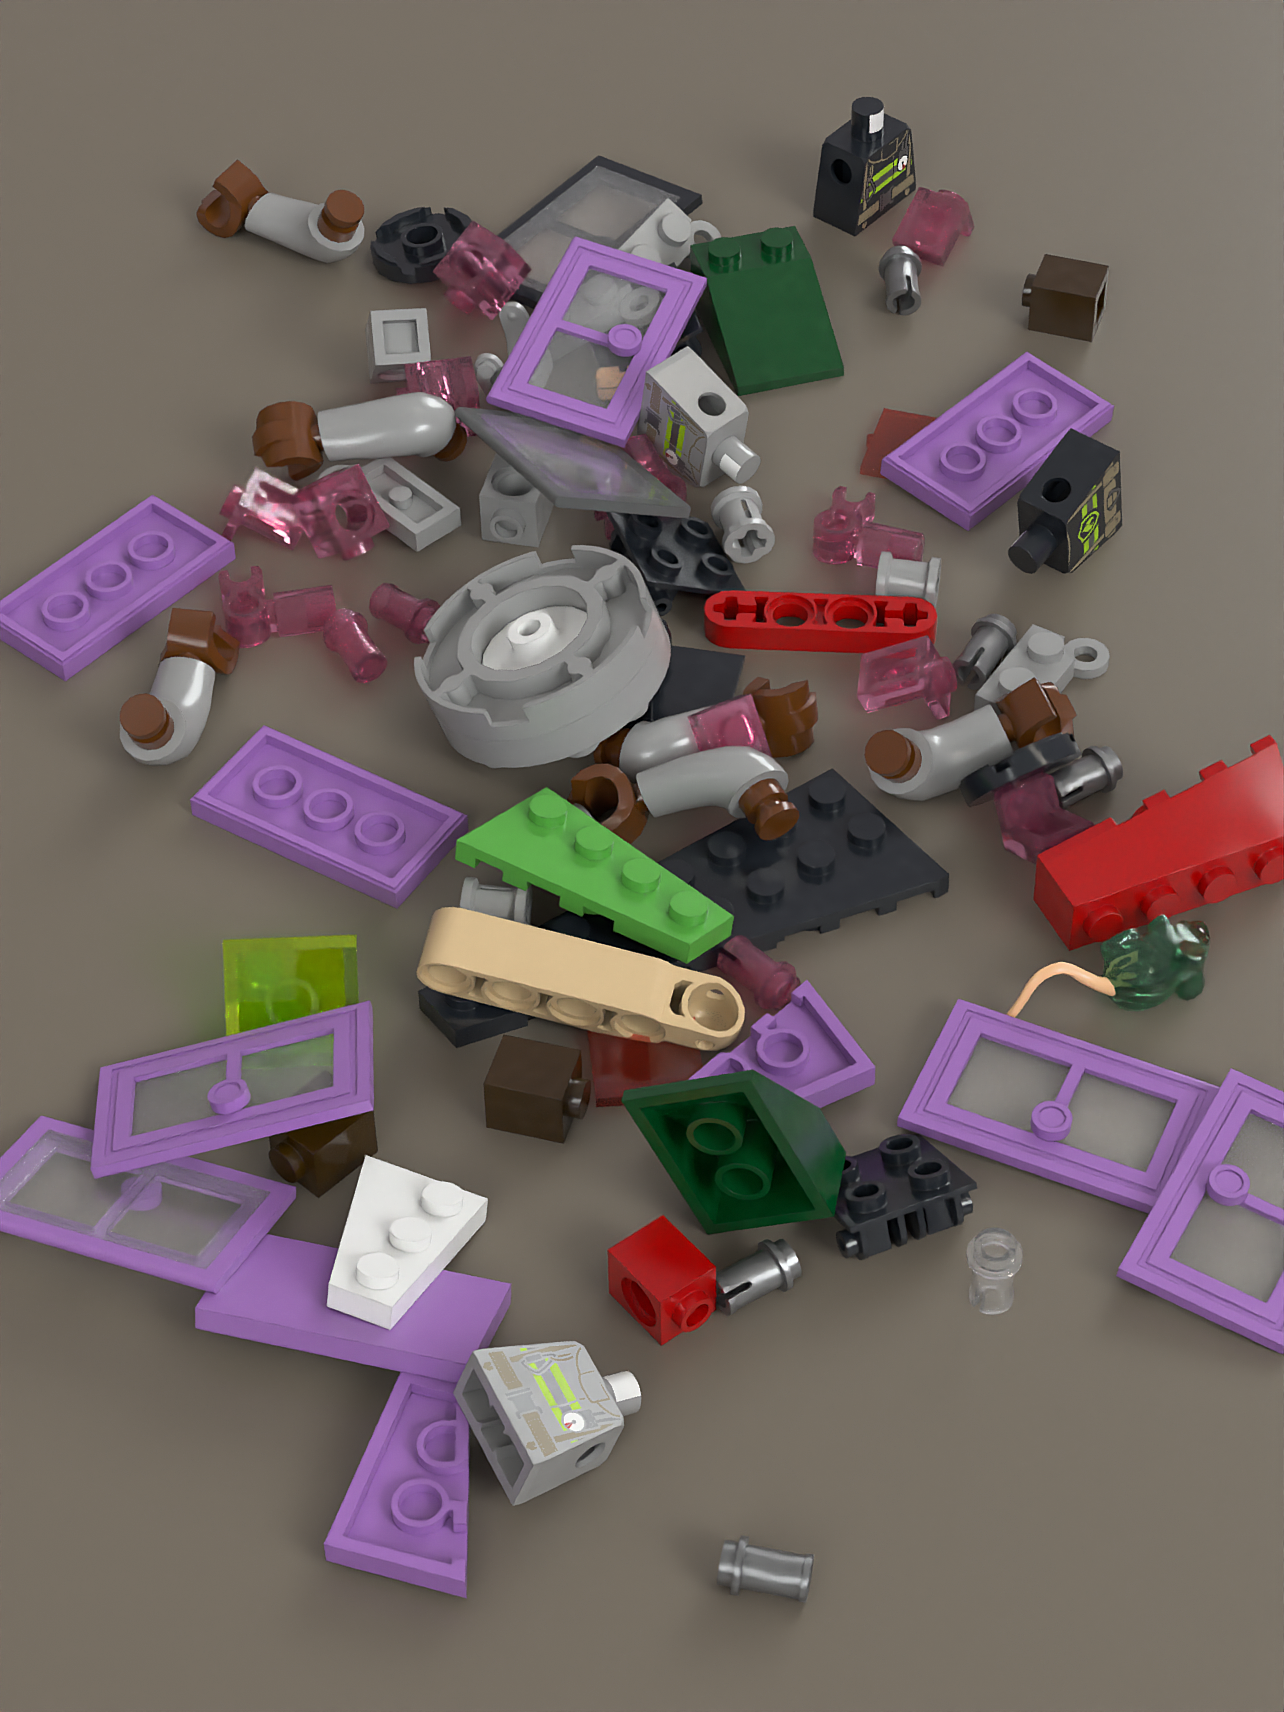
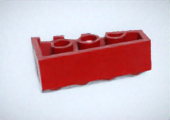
(1170, 852)

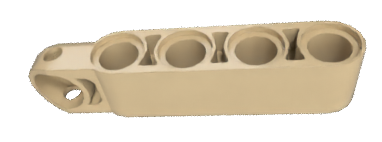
(576, 981)

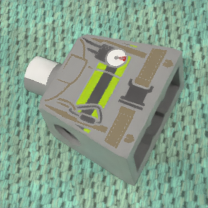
(696, 421)
(543, 1413)

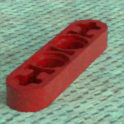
(820, 615)

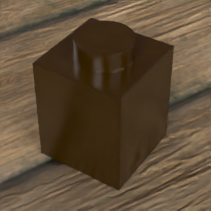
(1066, 297)
(535, 1089)
(324, 1152)

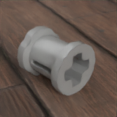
(740, 524)
(908, 578)
(497, 901)

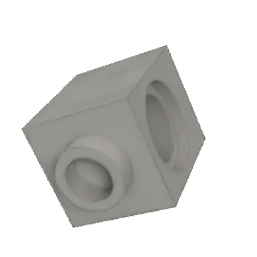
(395, 340)
(512, 507)

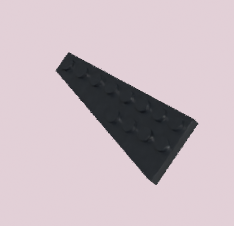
(824, 869)

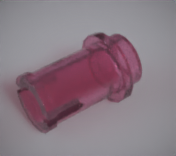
(403, 611)
(348, 635)
(759, 973)

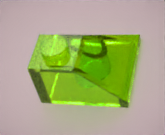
(287, 977)

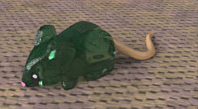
(1140, 968)

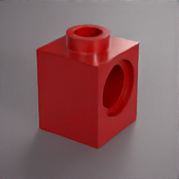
(662, 1280)

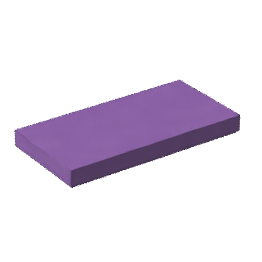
(994, 440)
(110, 586)
(330, 816)
(283, 1297)

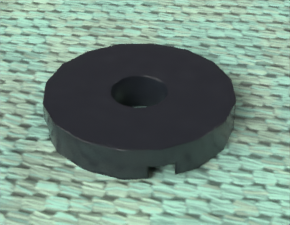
(415, 243)
(1041, 756)

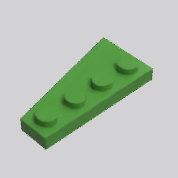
(596, 872)

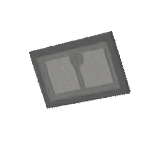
(573, 467)

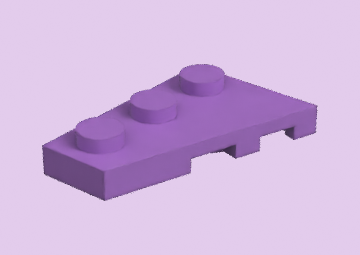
(802, 1051)
(410, 1492)

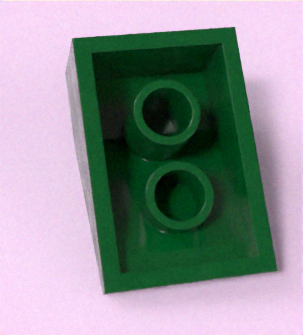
(765, 310)
(741, 1149)

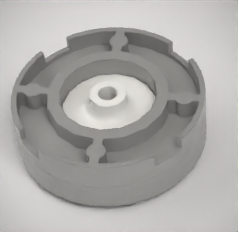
(543, 658)

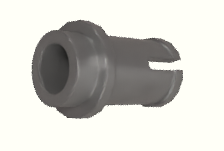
(900, 272)
(991, 640)
(1093, 772)
(756, 1275)
(764, 1570)

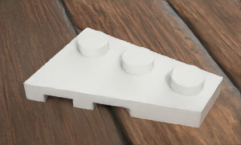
(398, 1240)

